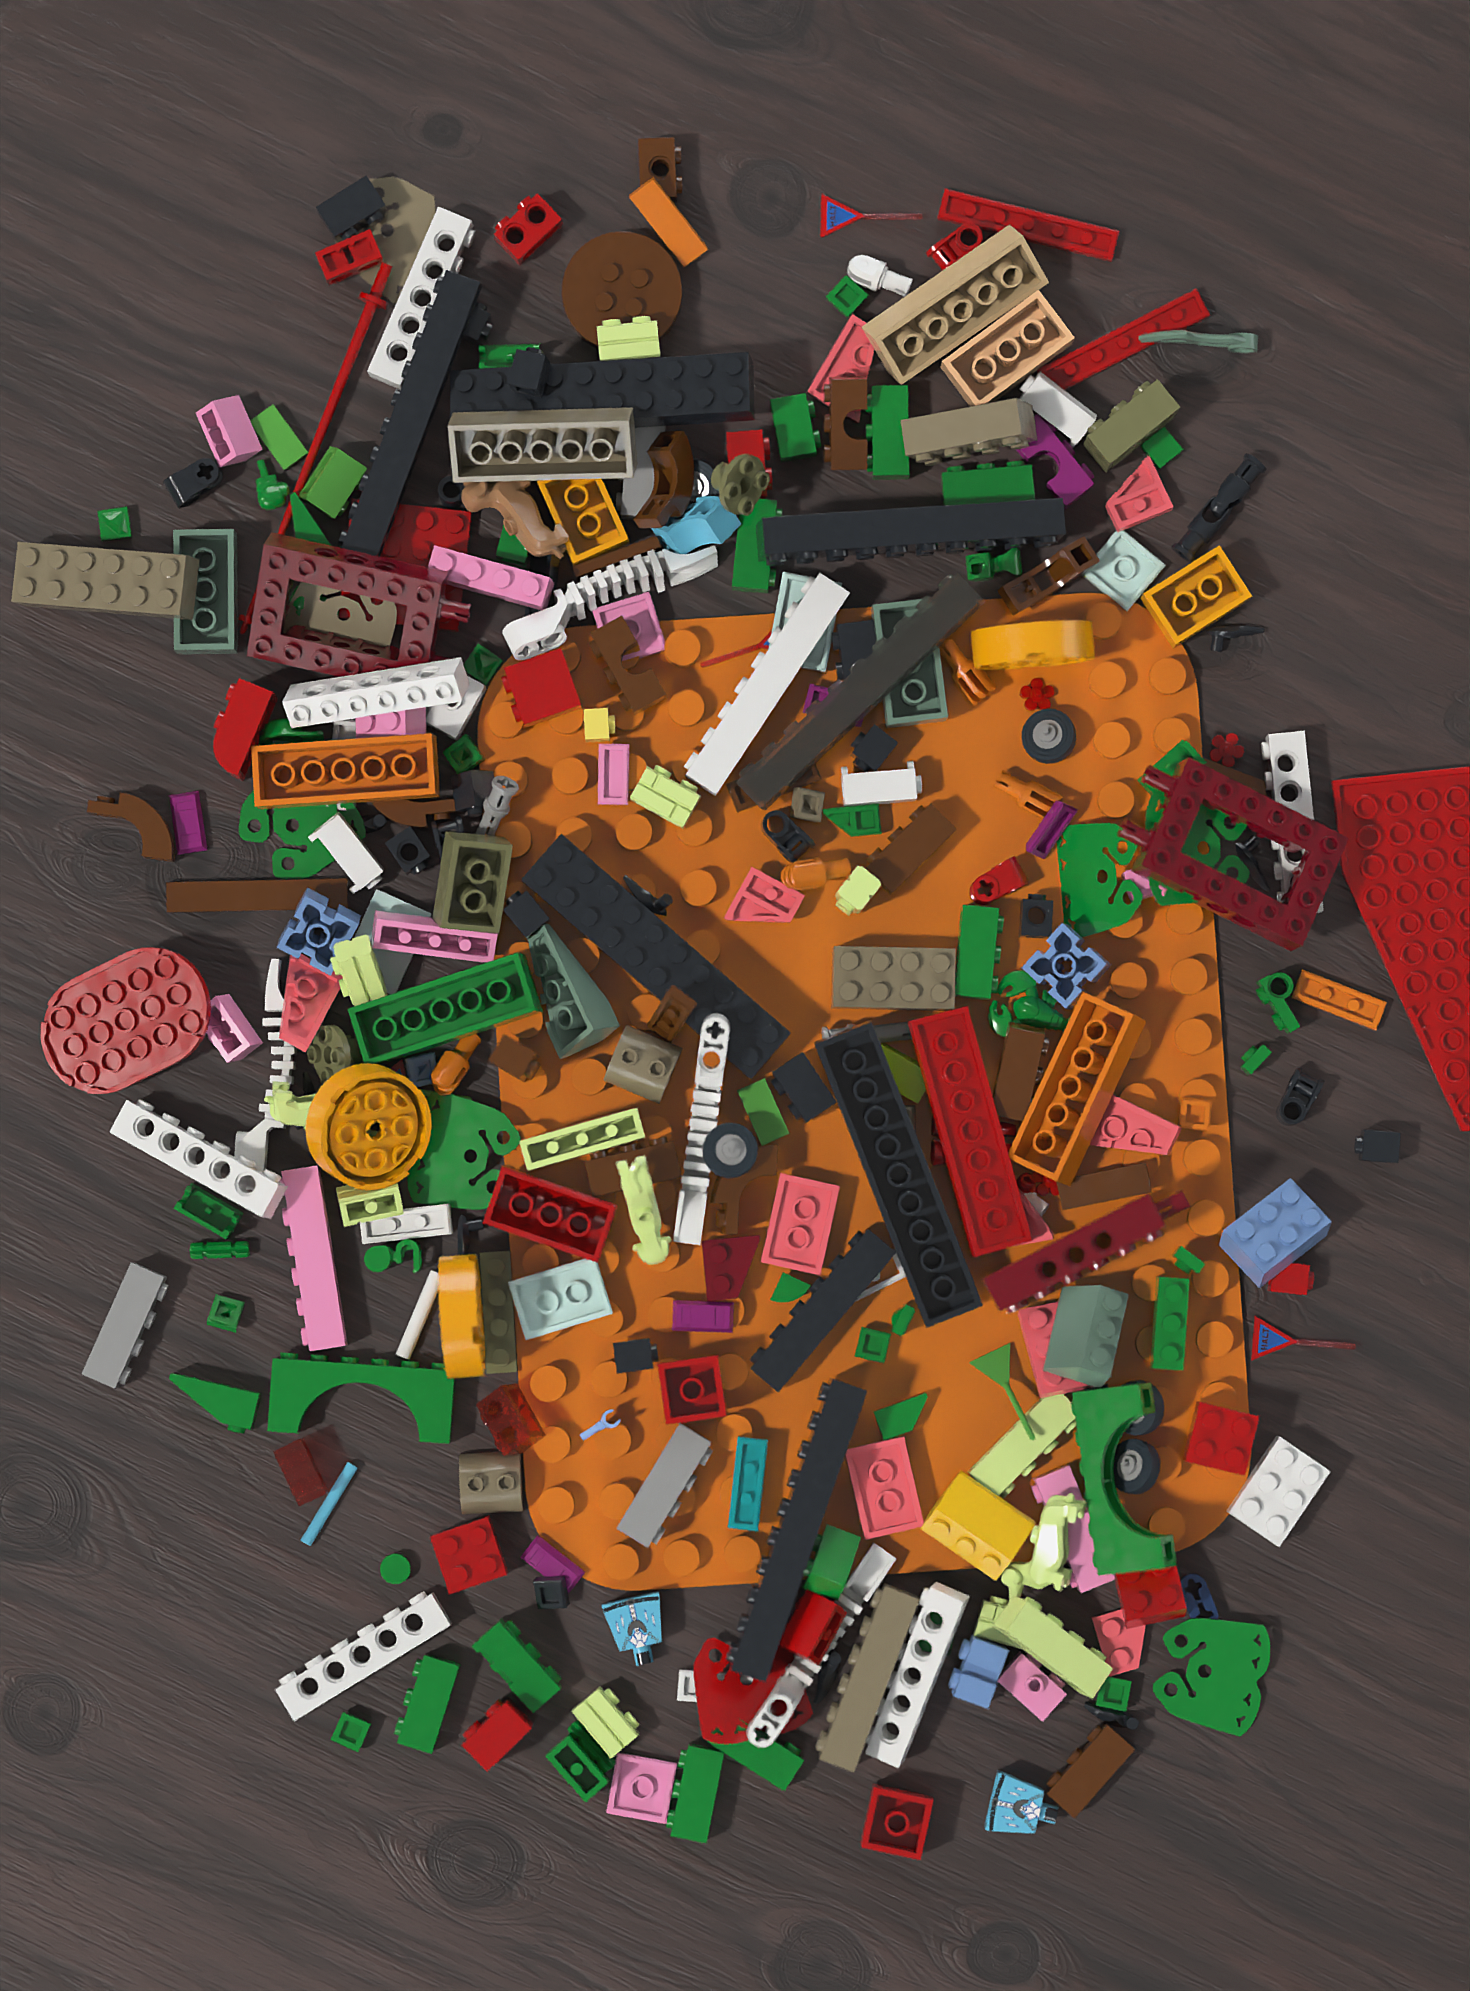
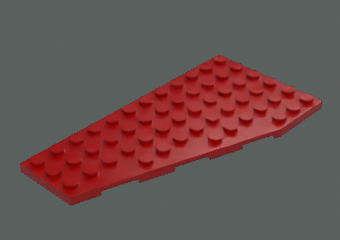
(1413, 891)

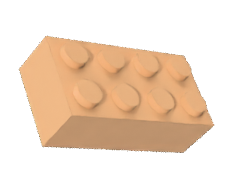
(1007, 351)

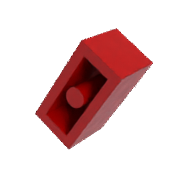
(812, 1627)

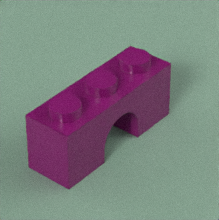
(1072, 479)

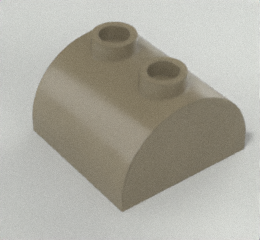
(642, 1064)
(490, 1483)

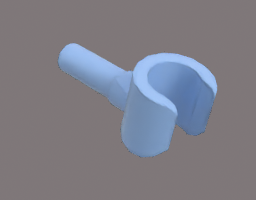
(600, 1425)

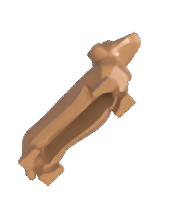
(519, 514)

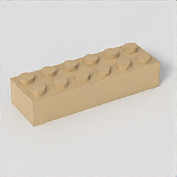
(955, 304)

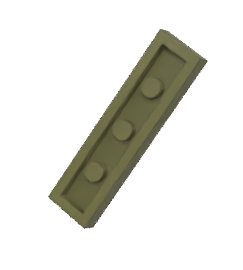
(498, 1312)

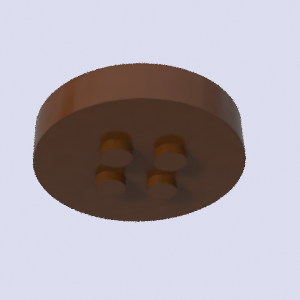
(620, 279)

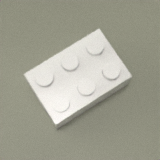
(1278, 1491)

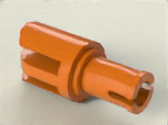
(971, 681)
(1030, 795)
(813, 872)
(454, 1065)

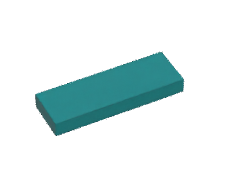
(747, 1483)

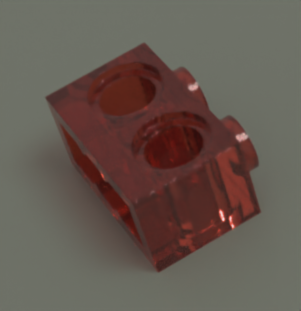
(515, 1416)
(301, 1471)

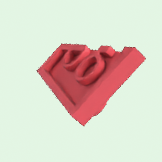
(848, 357)
(306, 1001)
(1134, 1129)

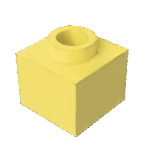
(598, 725)

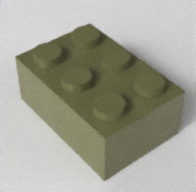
(1130, 424)
(472, 882)

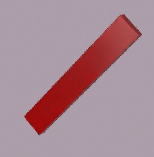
(1032, 224)
(1125, 341)

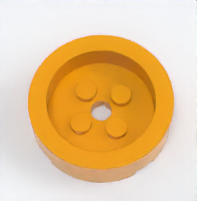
(1032, 645)
(347, 1109)
(461, 1316)

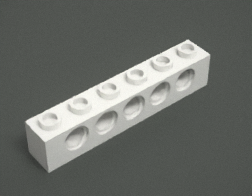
(443, 226)
(376, 692)
(1294, 747)
(131, 1128)
(950, 1606)
(300, 1702)

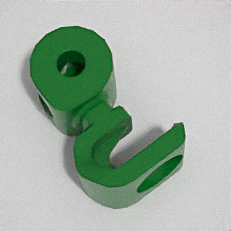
(983, 565)
(381, 1257)

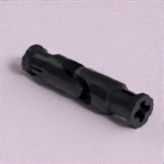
(1230, 493)

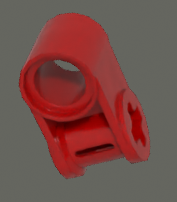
(953, 247)
(1002, 880)

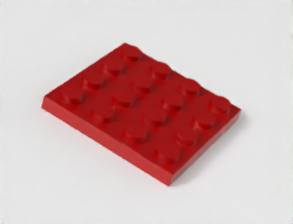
(413, 540)

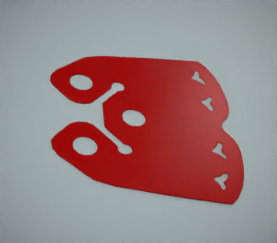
(728, 1701)

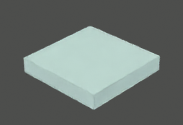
(1124, 569)

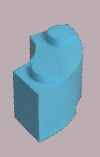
(699, 525)

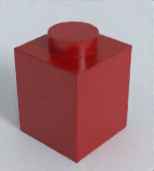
(1293, 1280)

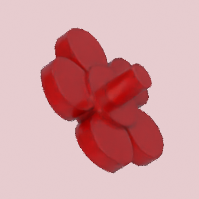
(1037, 695)
(1226, 749)
(1046, 1185)

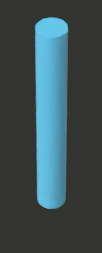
(329, 1503)

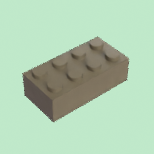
(969, 431)
(893, 978)

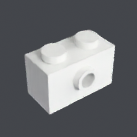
(454, 716)

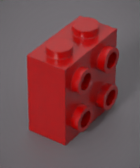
(541, 688)

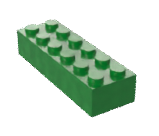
(445, 1009)

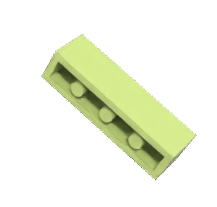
(582, 1139)
(1015, 1451)
(1052, 1646)

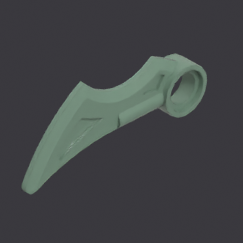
(1234, 342)

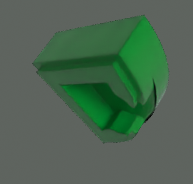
(789, 1289)

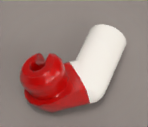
(1027, 1184)

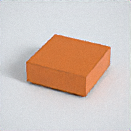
(1195, 1114)

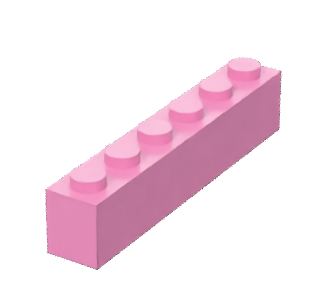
(314, 1259)

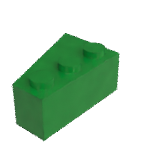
(518, 1664)

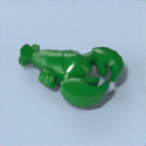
(1028, 1009)

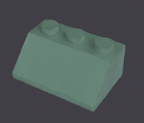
(1086, 1333)

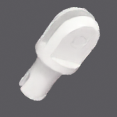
(875, 275)

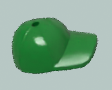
(280, 732)

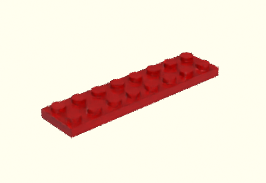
(970, 1131)

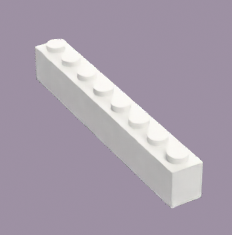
(767, 683)

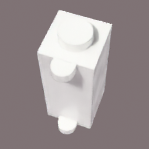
(1057, 407)
(880, 786)
(349, 852)

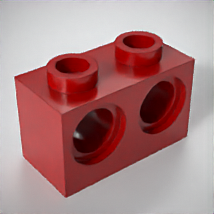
(533, 233)
(349, 257)

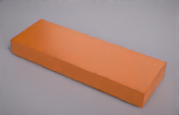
(668, 222)
(1338, 1000)

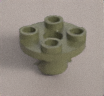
(740, 483)
(333, 1051)

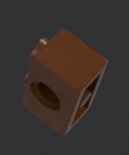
(660, 151)

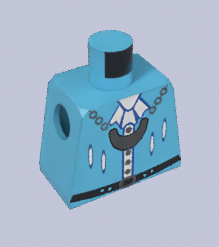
(636, 1624)
(1017, 1806)

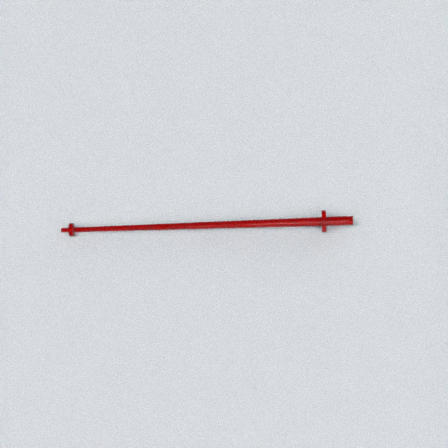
(372, 302)

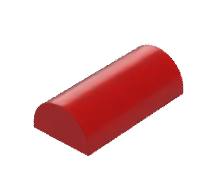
(550, 1214)

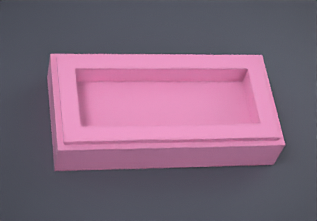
(613, 774)

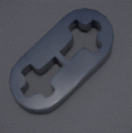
(1204, 1594)

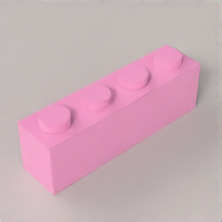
(493, 578)
(425, 937)
(1081, 1548)

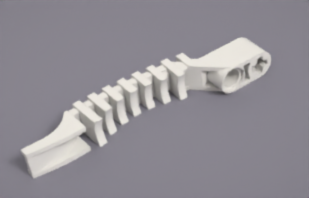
(545, 628)
(703, 1119)
(255, 1143)
(799, 1673)

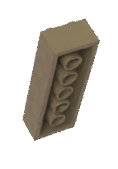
(542, 445)
(105, 580)
(868, 1676)

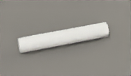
(419, 1316)

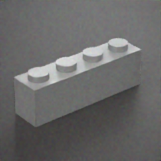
(639, 488)
(124, 1326)
(664, 1484)

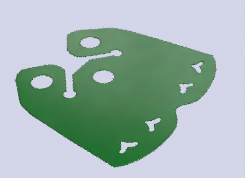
(309, 820)
(1198, 832)
(1080, 883)
(453, 1133)
(1232, 1675)

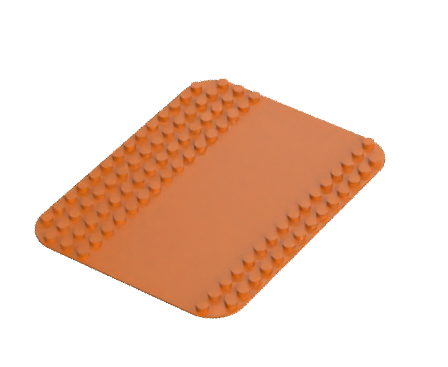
(1163, 968)

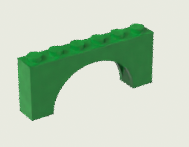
(300, 1382)
(1117, 1539)

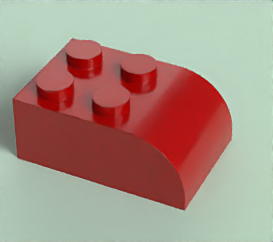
(241, 726)

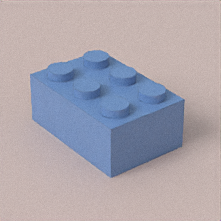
(1275, 1233)

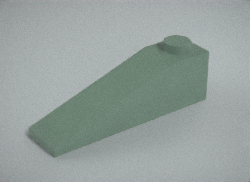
(574, 1003)

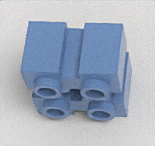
(311, 913)
(1047, 966)
(979, 1670)

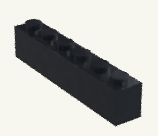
(822, 1310)

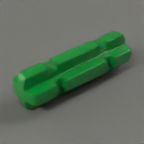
(219, 1250)
(591, 1746)

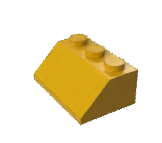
(978, 1525)

